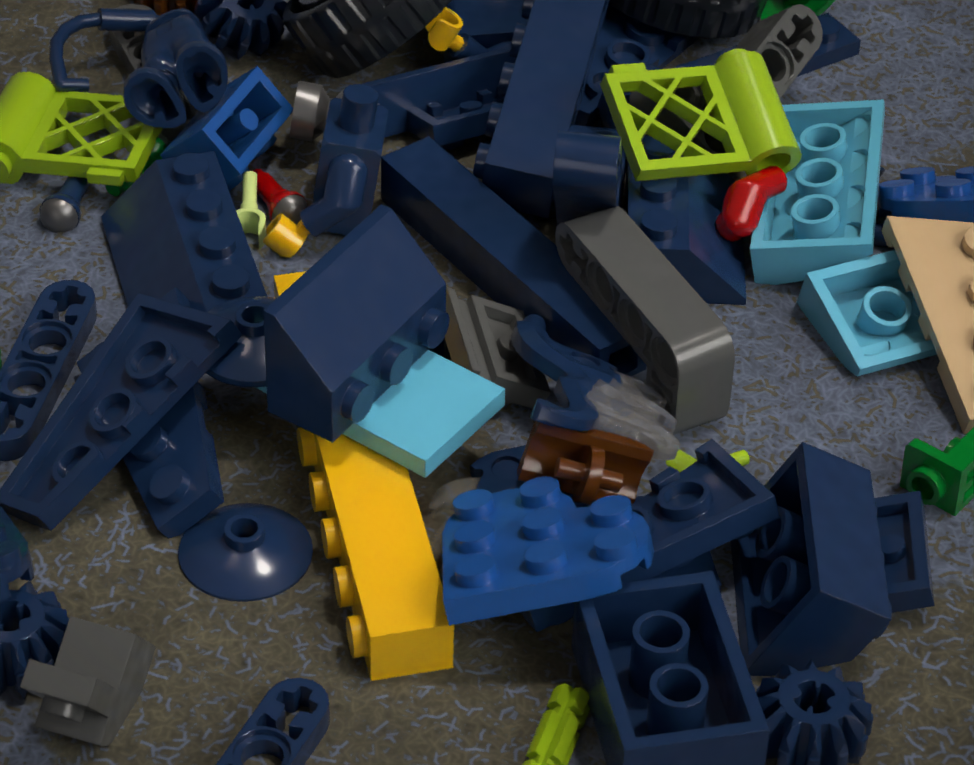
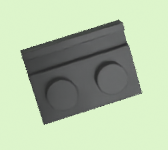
(483, 344)

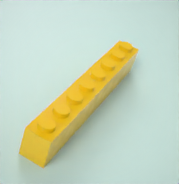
(382, 553)

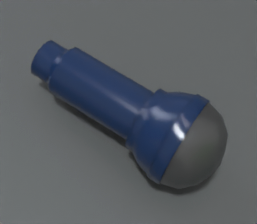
(62, 210)

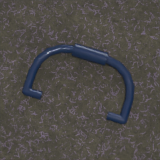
(105, 20)

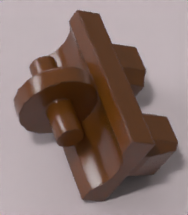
(585, 462)

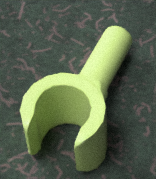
(250, 217)

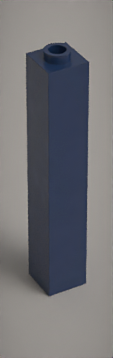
(497, 249)

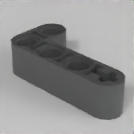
(786, 45)
(654, 311)

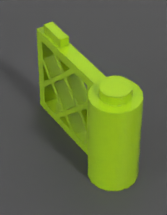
(742, 111)
(36, 123)

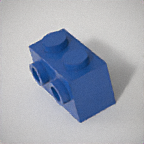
(237, 127)

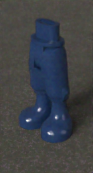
(173, 59)

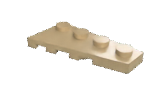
(939, 271)

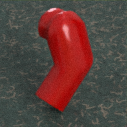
(746, 202)

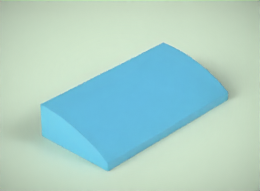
(829, 195)
(865, 314)

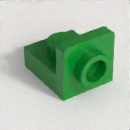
(941, 476)

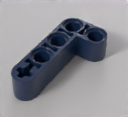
(587, 171)

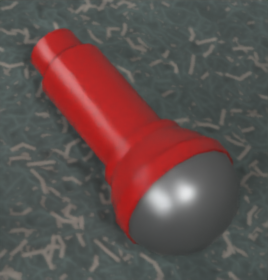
(279, 199)

